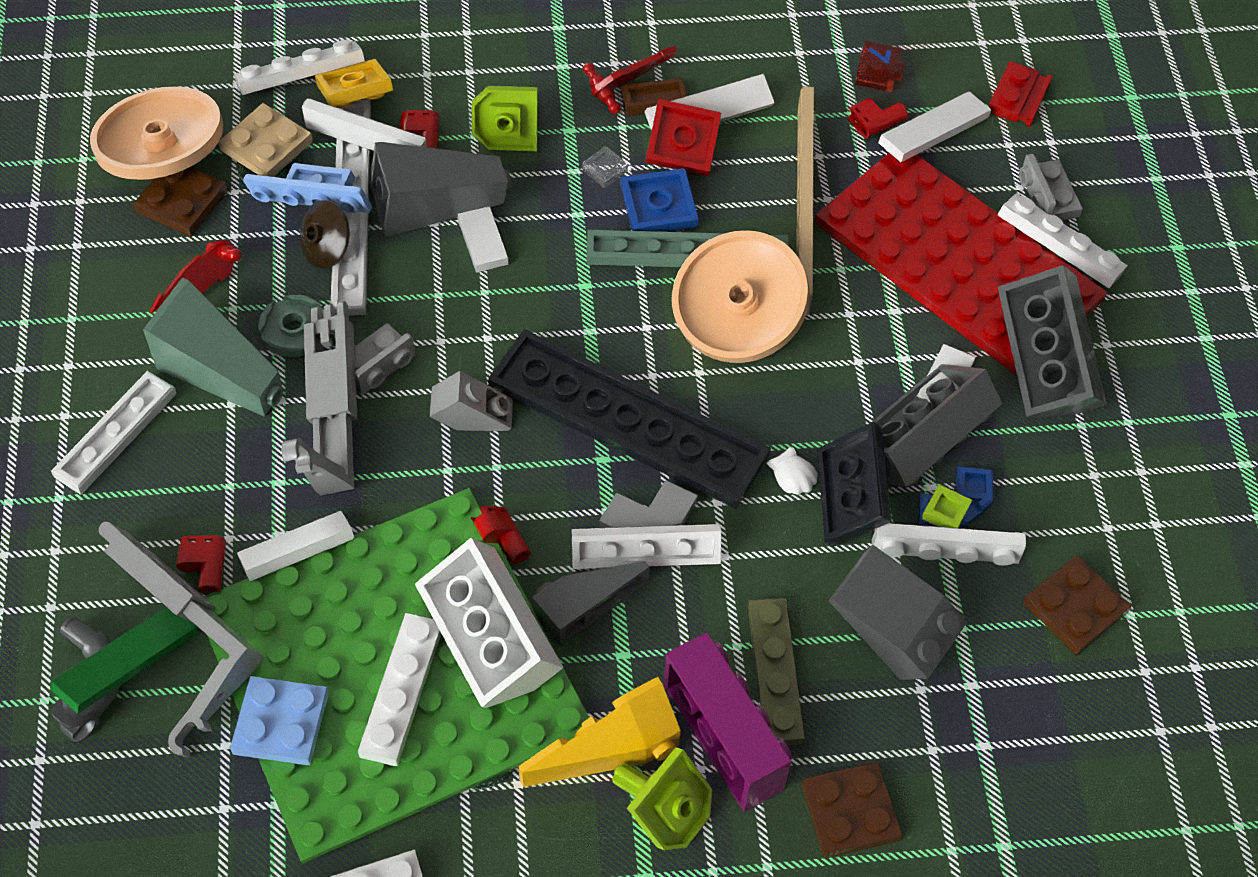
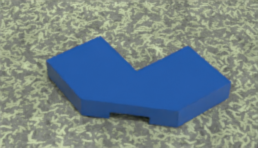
(971, 483)

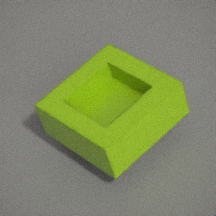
(946, 508)

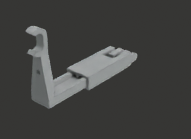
(329, 402)
(195, 608)

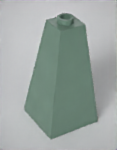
(208, 352)

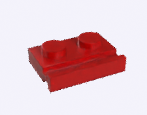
(1019, 93)

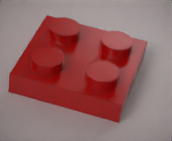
(683, 137)

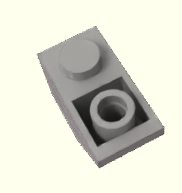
(470, 405)

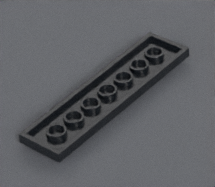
(630, 418)

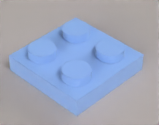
(279, 720)

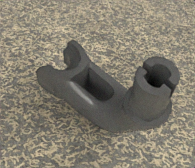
(83, 724)

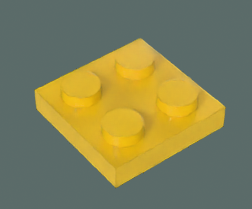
(354, 83)

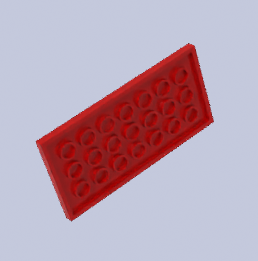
(942, 247)

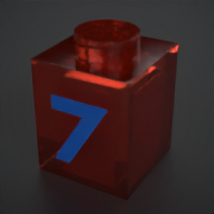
(879, 66)

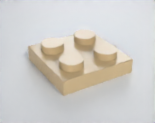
(265, 141)

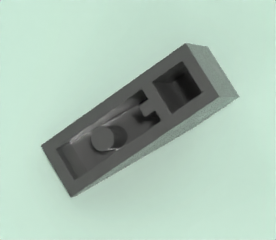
(584, 597)

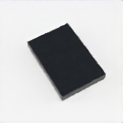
(853, 485)

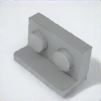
(1050, 187)
(380, 356)

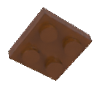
(181, 199)
(1076, 605)
(851, 810)

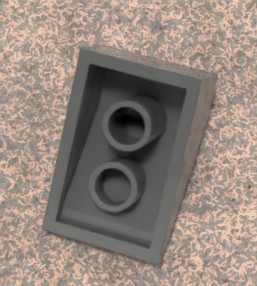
(898, 614)

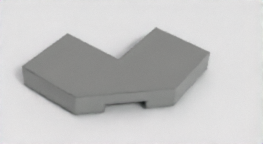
(668, 508)

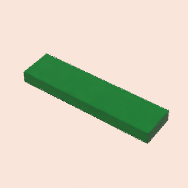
(122, 659)

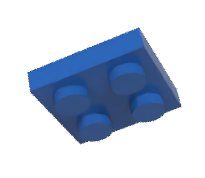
(659, 201)

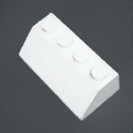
(488, 624)

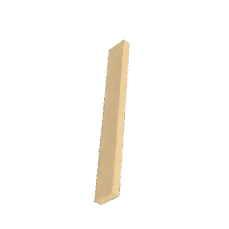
(804, 228)

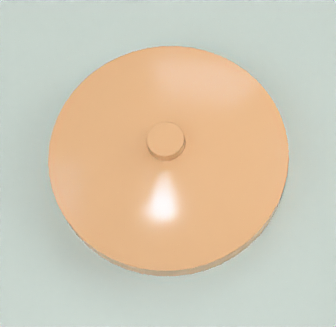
(156, 133)
(740, 296)

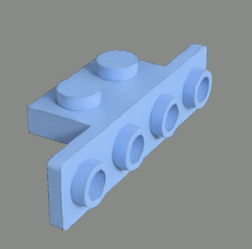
(308, 185)

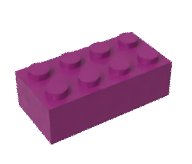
(727, 721)

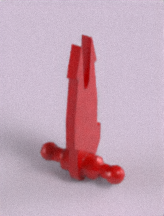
(604, 87)
(205, 269)

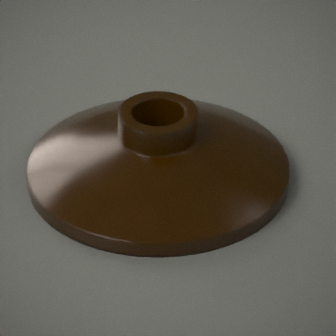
(324, 234)

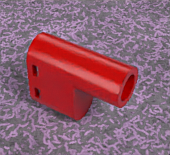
(873, 118)
(422, 123)
(500, 528)
(203, 558)

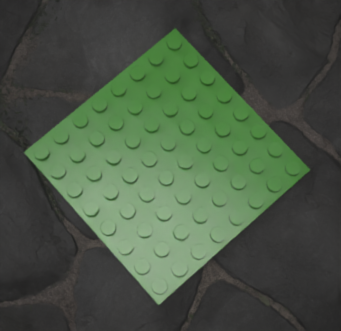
(336, 628)

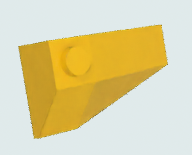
(632, 734)

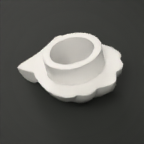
(793, 472)

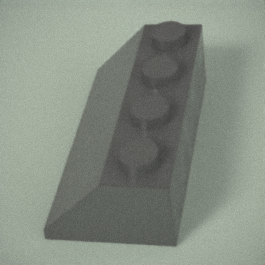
(1051, 344)
(924, 431)

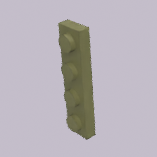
(776, 668)

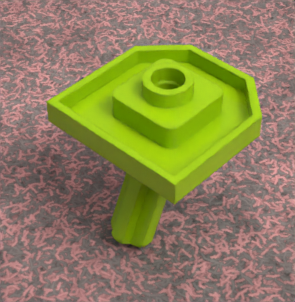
(506, 118)
(670, 802)

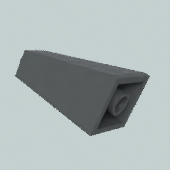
(432, 185)

